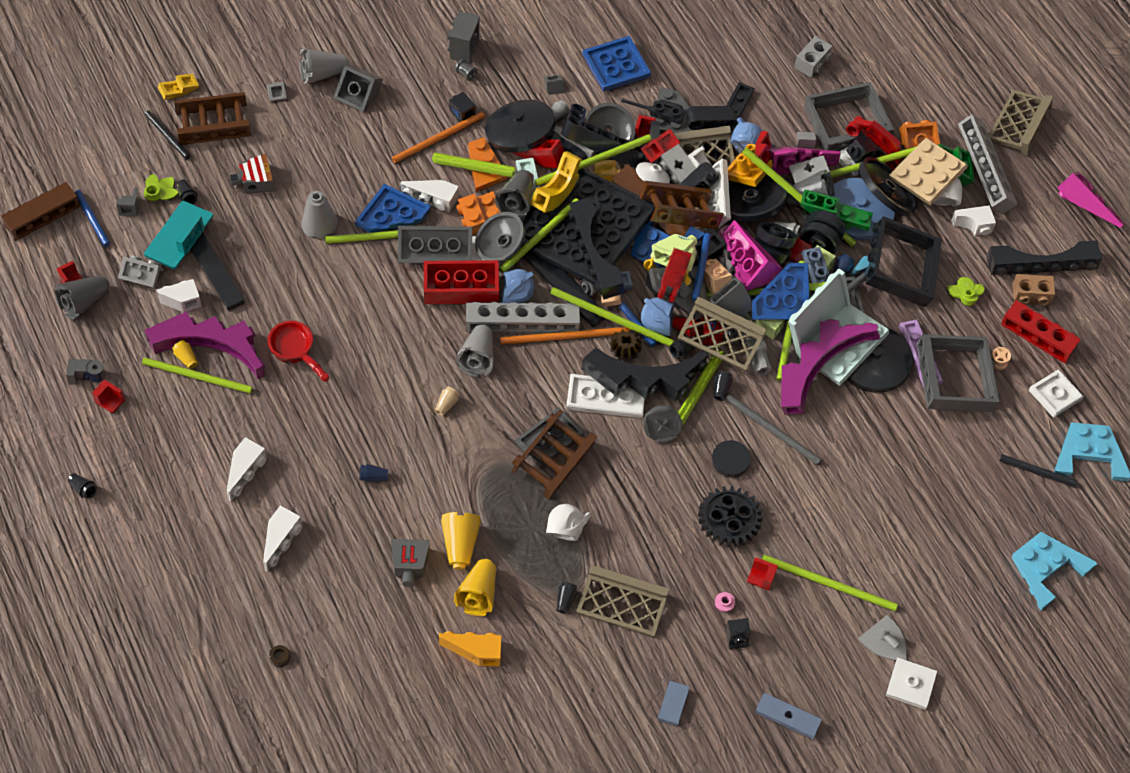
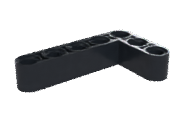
(596, 138)

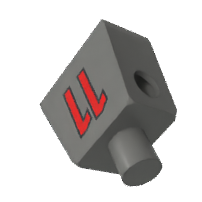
(410, 559)

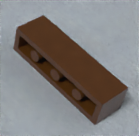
(40, 211)

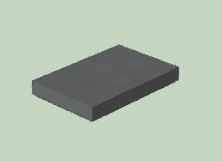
(530, 435)

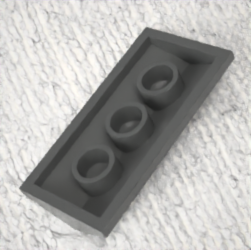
(434, 243)

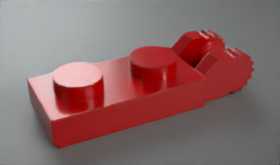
(674, 272)

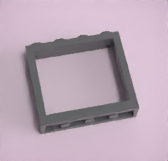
(840, 96)
(957, 343)

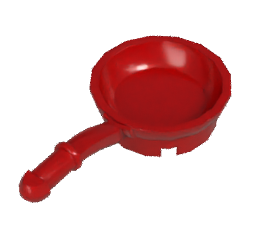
(292, 343)

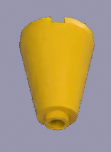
(460, 537)
(477, 589)

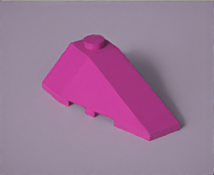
(787, 156)
(1080, 192)
(751, 261)

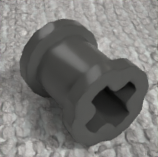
(465, 69)

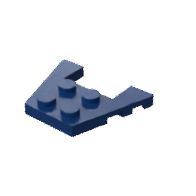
(649, 236)

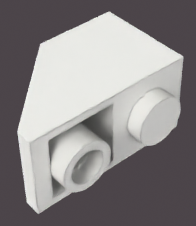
(180, 296)

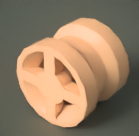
(998, 354)

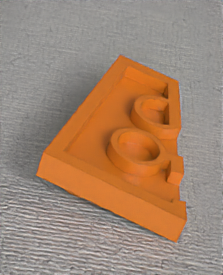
(481, 151)

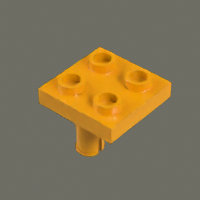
(745, 171)

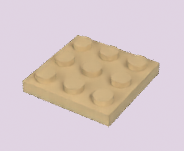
(928, 171)

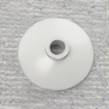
(652, 172)

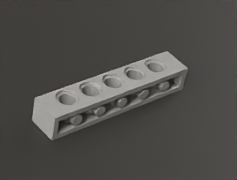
(987, 164)
(530, 323)

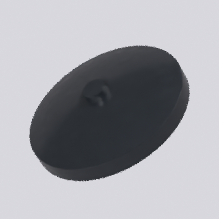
(520, 126)
(895, 197)
(757, 202)
(885, 366)

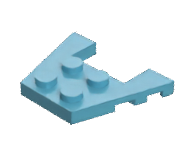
(1093, 444)
(1041, 559)

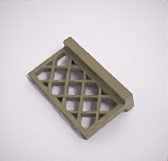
(1033, 129)
(708, 136)
(725, 318)
(627, 584)

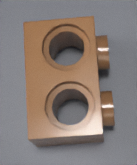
(1033, 289)

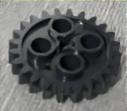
(730, 516)

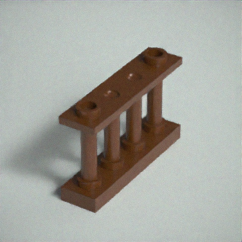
(212, 132)
(681, 195)
(562, 471)

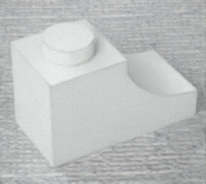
(977, 219)

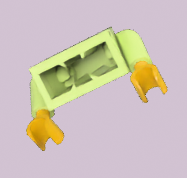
(662, 250)

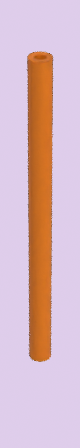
(438, 137)

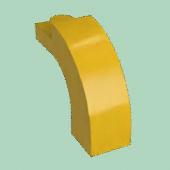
(557, 190)

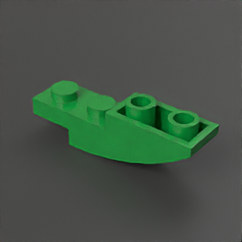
(851, 216)

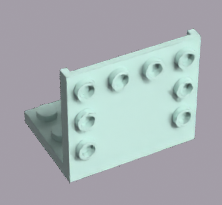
(827, 303)

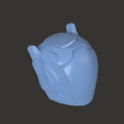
(744, 134)
(517, 286)
(657, 315)

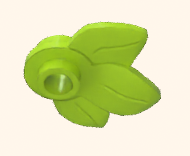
(161, 188)
(966, 291)

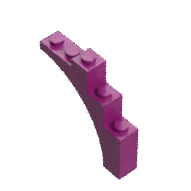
(211, 334)
(814, 355)

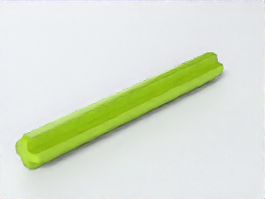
(472, 164)
(699, 387)

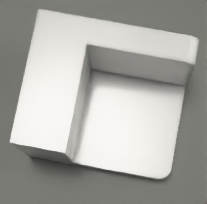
(697, 157)

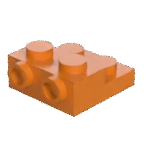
(913, 134)
(477, 210)

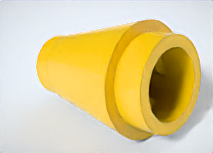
(185, 354)

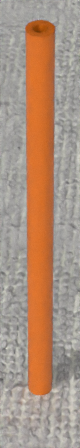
(561, 335)

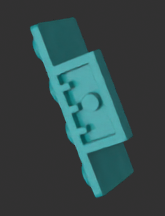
(178, 235)

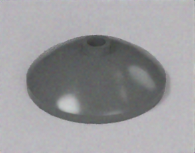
(614, 118)
(500, 237)

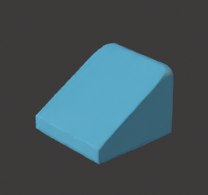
(861, 266)

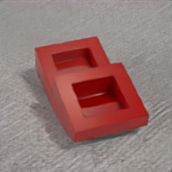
(660, 145)
(762, 146)

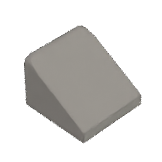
(276, 91)
(806, 139)

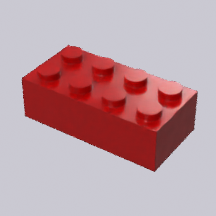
(461, 281)

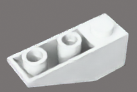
(432, 192)
(245, 462)
(280, 531)

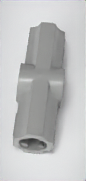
(760, 360)

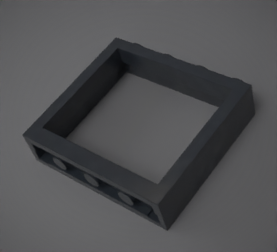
(912, 236)

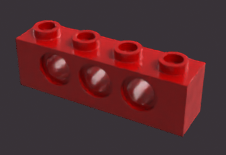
(1040, 331)

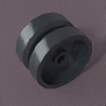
(823, 230)
(776, 240)

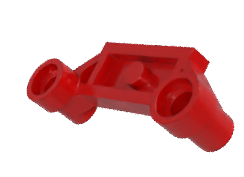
(878, 135)

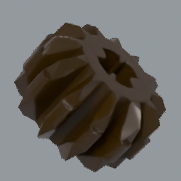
(626, 344)

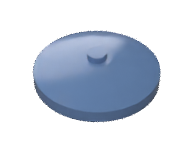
(856, 194)

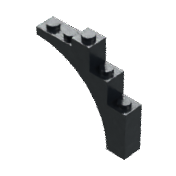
(645, 380)

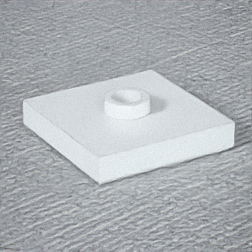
(1056, 393)
(911, 683)

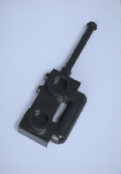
(662, 109)

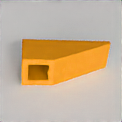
(479, 649)

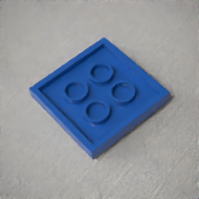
(616, 63)

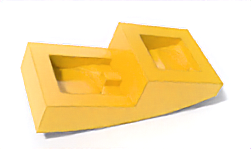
(181, 86)

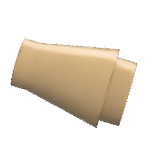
(447, 400)

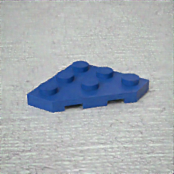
(391, 209)
(783, 294)

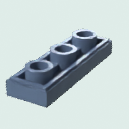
(816, 265)
(777, 710)

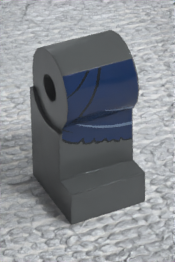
(84, 370)

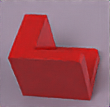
(643, 126)
(68, 272)
(108, 396)
(762, 573)

